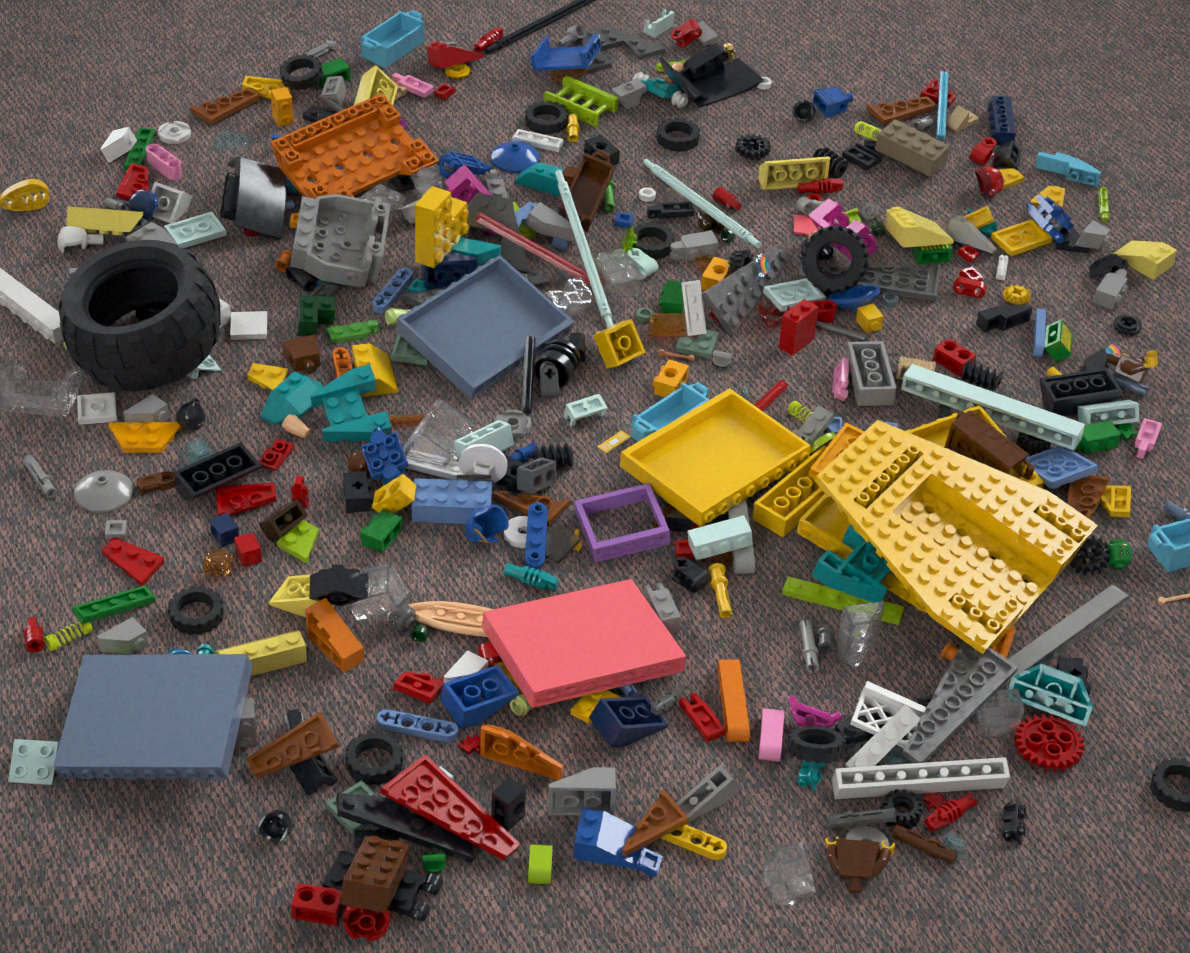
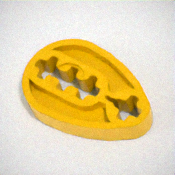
(25, 187)

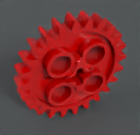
(1049, 742)

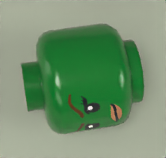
(1119, 554)

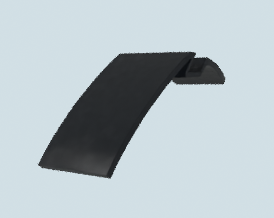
(709, 80)
(255, 197)

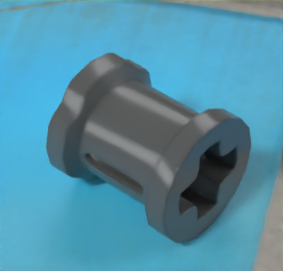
(826, 642)

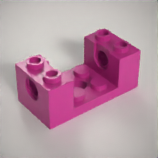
(465, 187)
(830, 214)

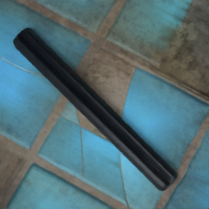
(528, 376)

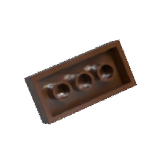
(375, 874)

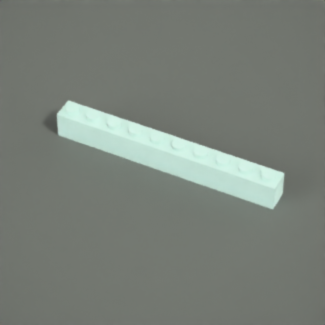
(1000, 408)

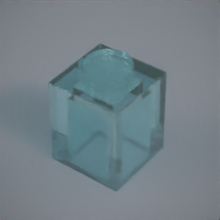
(197, 450)

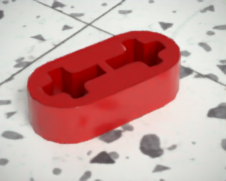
(970, 287)

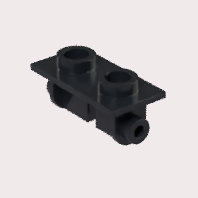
(1014, 826)

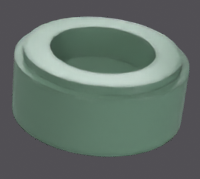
(642, 315)

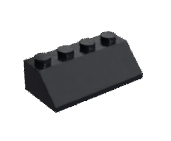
(1067, 391)
(214, 471)

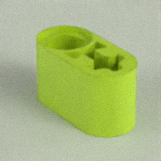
(540, 864)

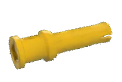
(719, 584)

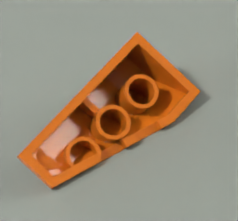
(512, 750)

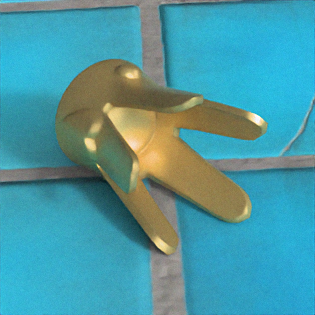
(730, 49)

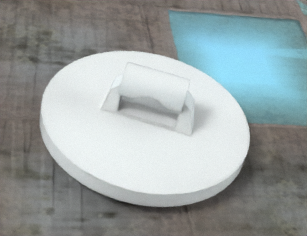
(483, 460)

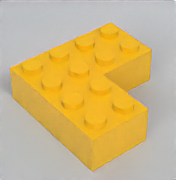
(438, 225)

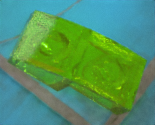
(628, 239)

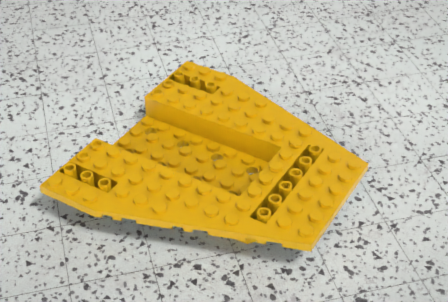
(894, 477)

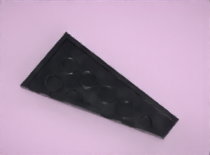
(399, 819)

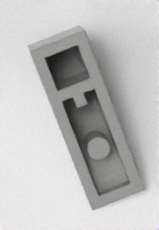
(549, 223)
(966, 233)
(709, 793)

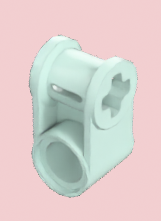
(644, 263)

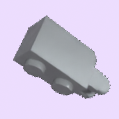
(694, 246)
(1111, 289)
(664, 607)

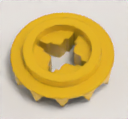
(457, 71)
(1011, 295)

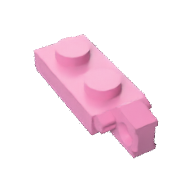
(413, 85)
(840, 379)
(1147, 437)

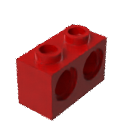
(953, 356)
(316, 904)

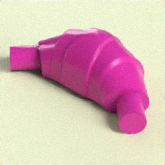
(810, 716)

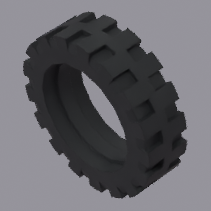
(298, 62)
(546, 127)
(678, 144)
(657, 231)
(198, 625)
(806, 742)
(374, 775)
(1160, 789)

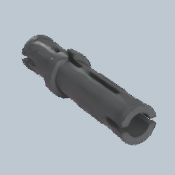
(861, 818)

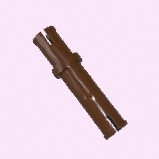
(933, 848)

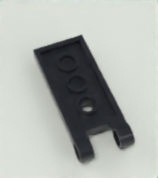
(405, 895)

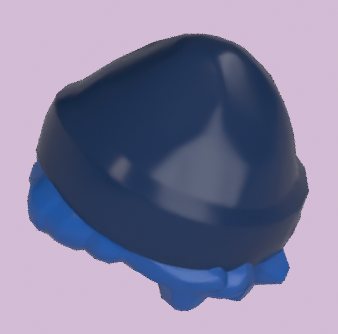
(144, 202)

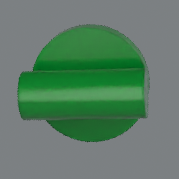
(433, 862)

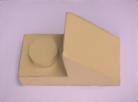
(961, 119)

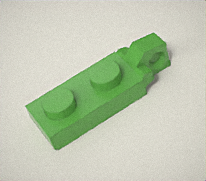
(352, 331)

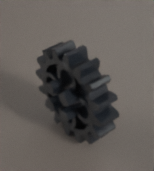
(753, 146)
(1098, 549)

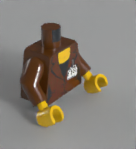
(1131, 366)

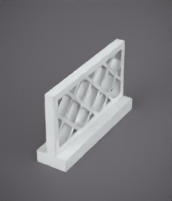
(882, 701)

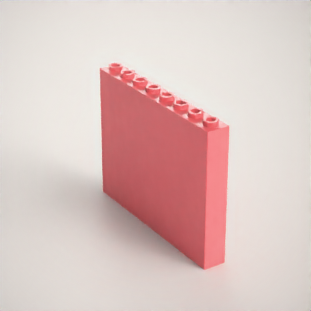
(582, 642)

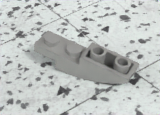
(815, 425)

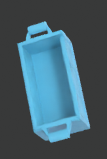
(393, 38)
(668, 410)
(1171, 544)

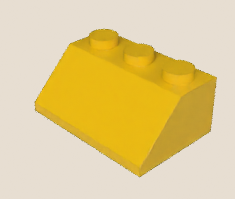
(381, 367)

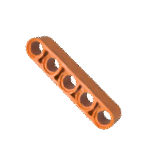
(733, 701)

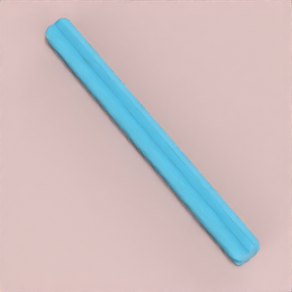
(942, 105)

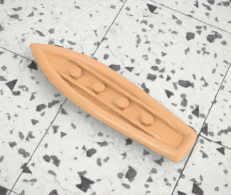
(451, 616)

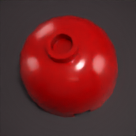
(359, 920)

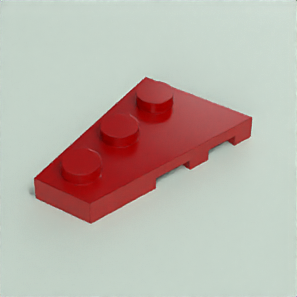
(134, 180)
(244, 497)
(133, 560)

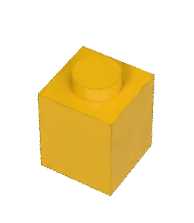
(869, 318)

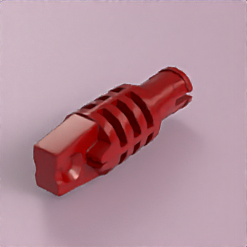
(488, 39)
(820, 186)
(949, 812)

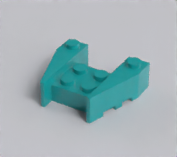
(345, 407)
(858, 574)

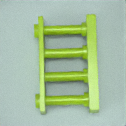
(588, 93)

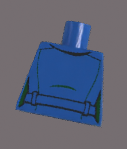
(831, 100)

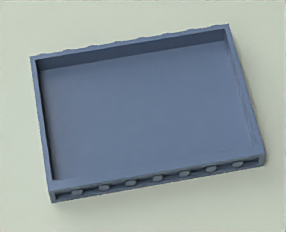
(481, 326)
(154, 716)

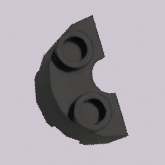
(1107, 265)

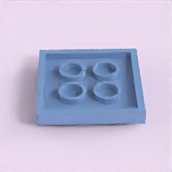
(1061, 466)

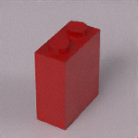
(798, 327)

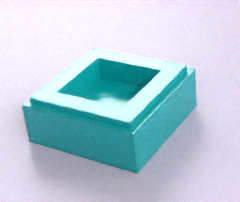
(417, 286)

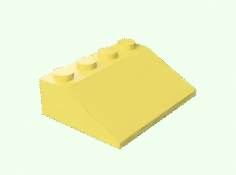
(913, 229)

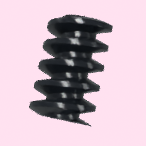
(837, 164)
(980, 376)
(558, 454)

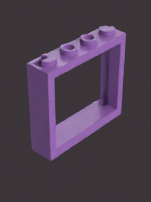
(625, 544)

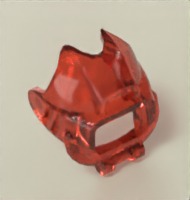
(762, 311)

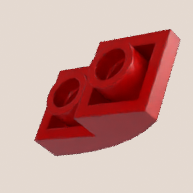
(276, 455)

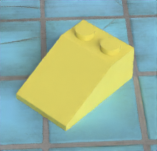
(1148, 257)
(294, 595)

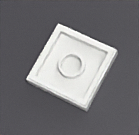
(248, 325)
(96, 408)

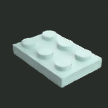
(196, 230)
(792, 293)

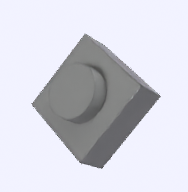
(116, 529)

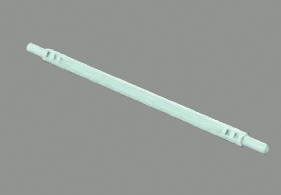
(702, 203)
(584, 249)

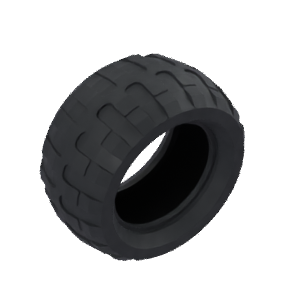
(152, 350)

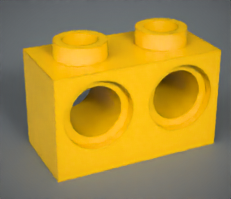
(394, 495)

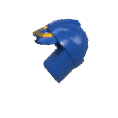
(485, 523)

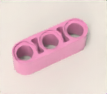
(163, 161)
(771, 735)

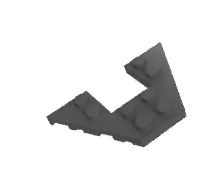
(614, 37)
(502, 211)

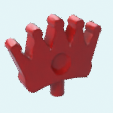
(471, 744)
(934, 801)

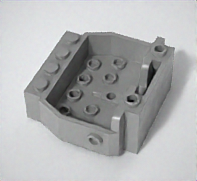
(347, 241)

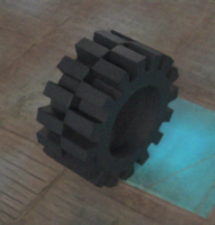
(739, 259)
(1033, 447)
(904, 800)

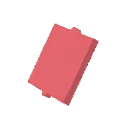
(803, 225)

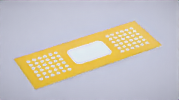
(614, 441)

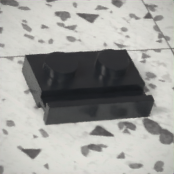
(861, 156)

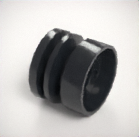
(563, 355)

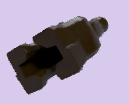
(707, 222)

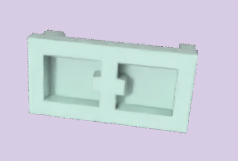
(660, 25)
(585, 408)

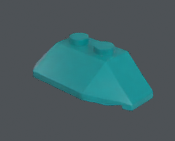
(540, 177)
(481, 250)
(290, 397)
(1054, 693)

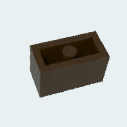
(283, 519)

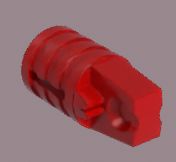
(726, 198)
(300, 492)
(33, 636)

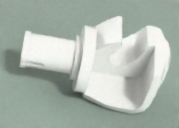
(74, 236)

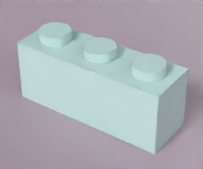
(1118, 412)
(495, 434)
(720, 537)

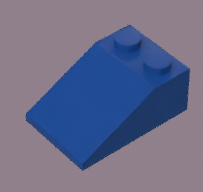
(477, 695)
(602, 839)

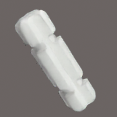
(1002, 267)

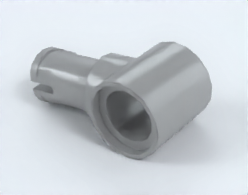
(572, 36)
(812, 205)

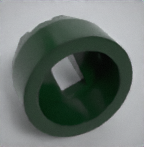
(874, 227)
(725, 234)
(419, 633)

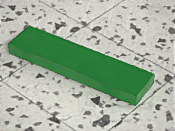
(138, 152)
(113, 604)

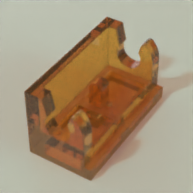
(558, 75)
(667, 324)

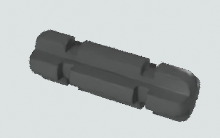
(665, 702)

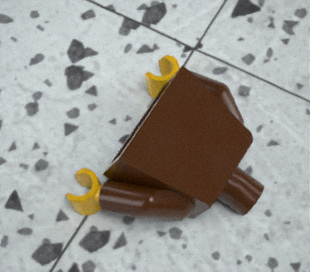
(858, 860)

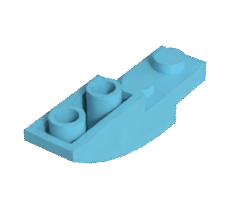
(1071, 167)

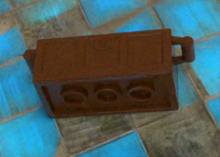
(590, 187)
(983, 443)

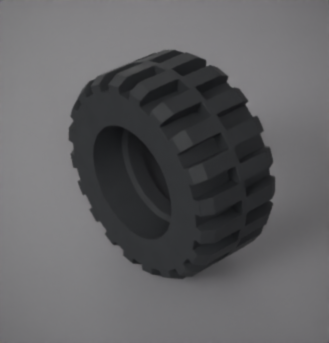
(828, 282)

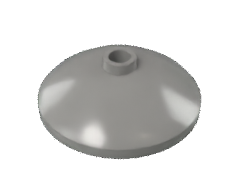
(103, 491)

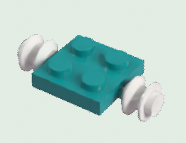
(663, 89)

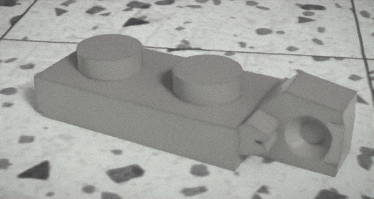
(496, 185)

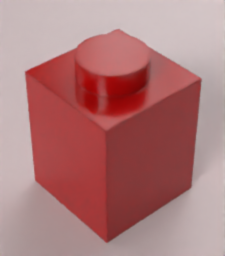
(248, 549)

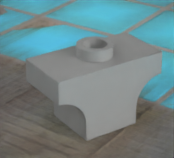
(629, 93)

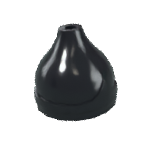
(191, 415)

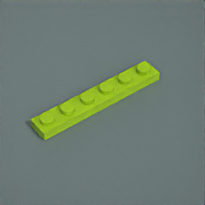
(835, 599)

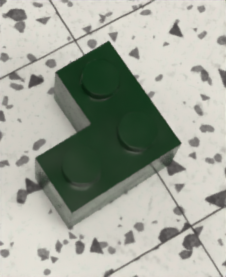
(314, 311)

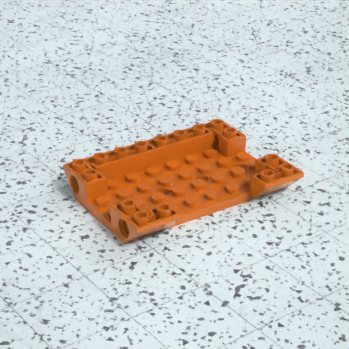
(342, 142)

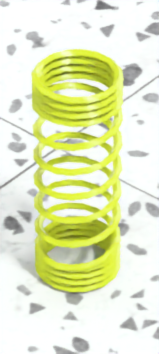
(870, 132)
(796, 410)
(53, 643)

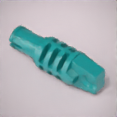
(532, 576)

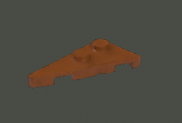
(522, 503)
(661, 820)

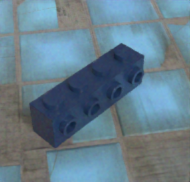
(1001, 119)

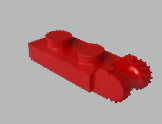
(702, 717)

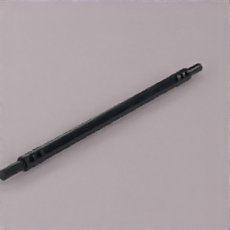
(526, 30)

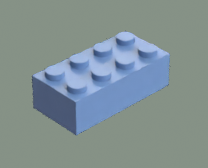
(449, 499)

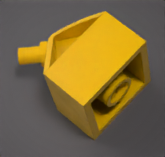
(619, 343)

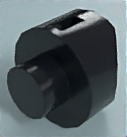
(804, 111)
(275, 825)

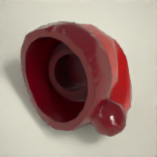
(989, 180)

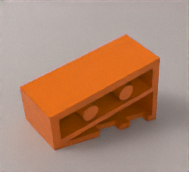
(333, 636)

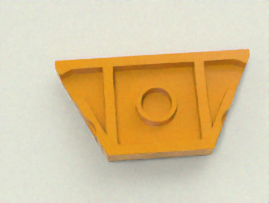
(144, 436)

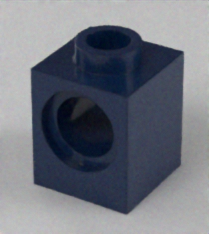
(224, 529)

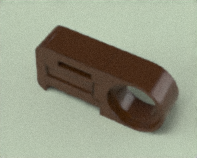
(155, 482)

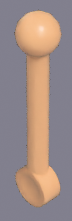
(1161, 600)

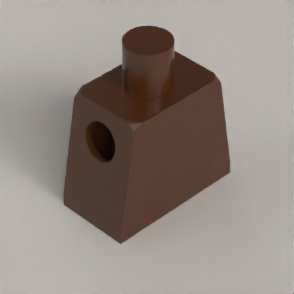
(302, 353)

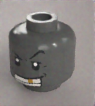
(403, 618)

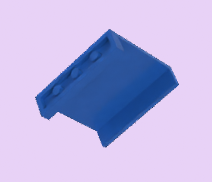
(565, 57)

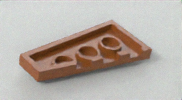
(225, 106)
(900, 110)
(1086, 494)
(298, 744)

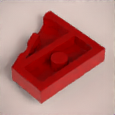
(419, 686)

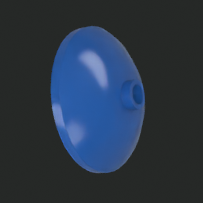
(514, 156)
(855, 297)

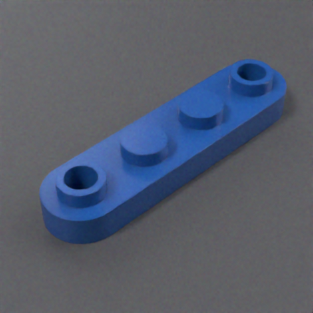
(536, 535)

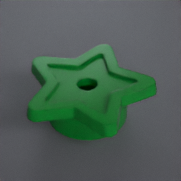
(1126, 431)

